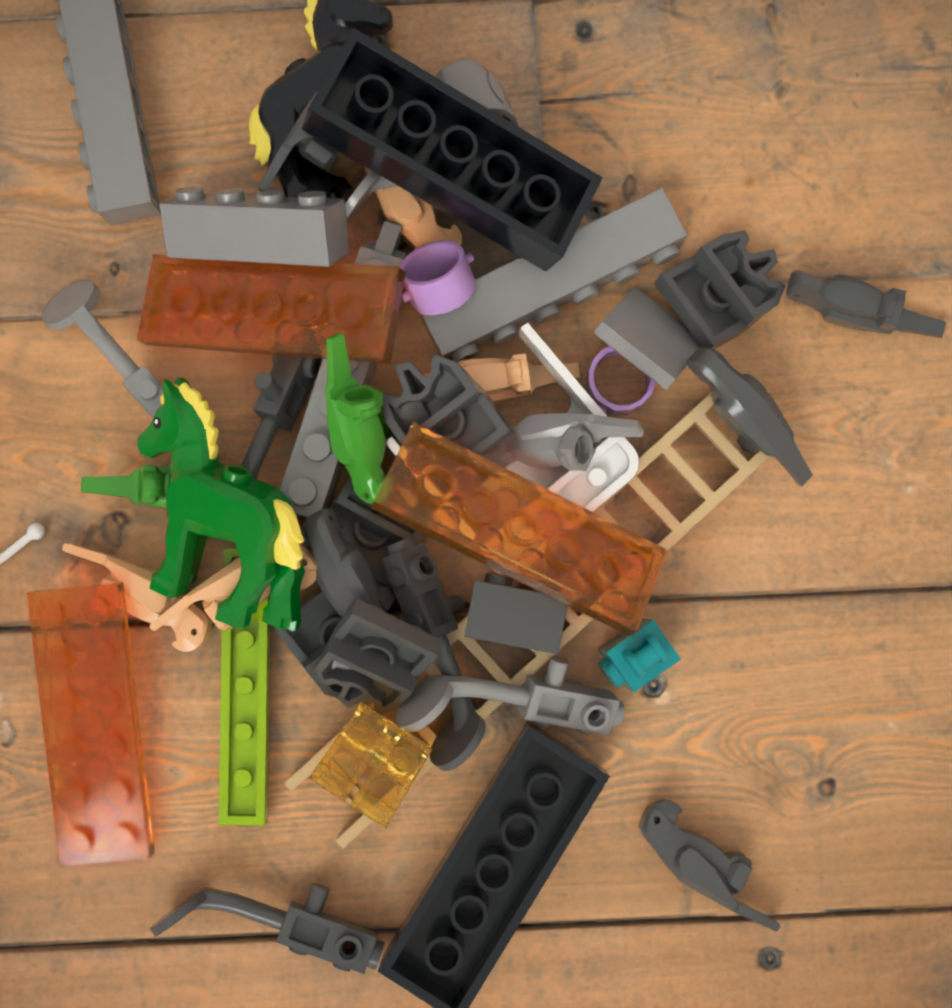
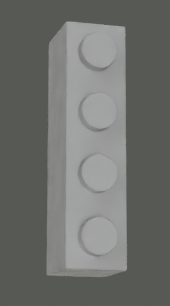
(255, 227)

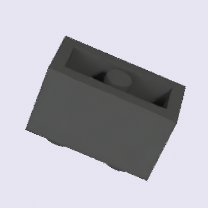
(514, 615)

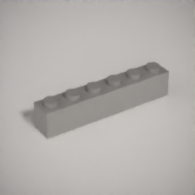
(108, 110)
(523, 292)

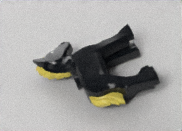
(289, 95)

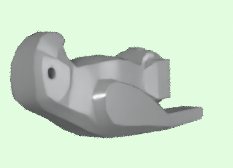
(559, 440)

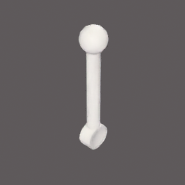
(34, 532)

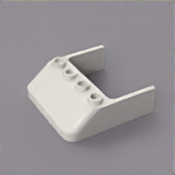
(614, 457)

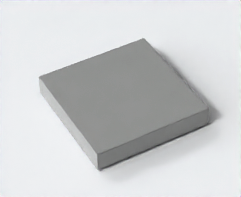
(648, 337)

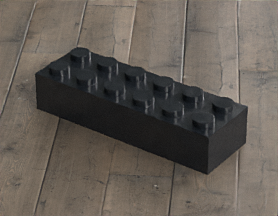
(450, 151)
(493, 870)

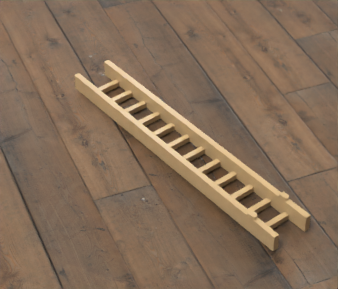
(711, 499)

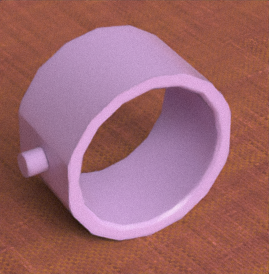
(451, 274)
(608, 407)

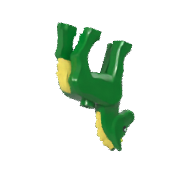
(225, 505)

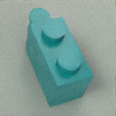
(638, 657)

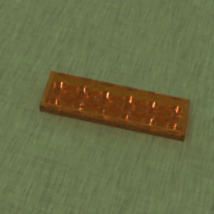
(272, 307)
(520, 529)
(91, 723)

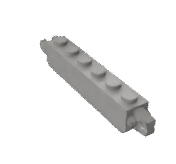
(313, 467)

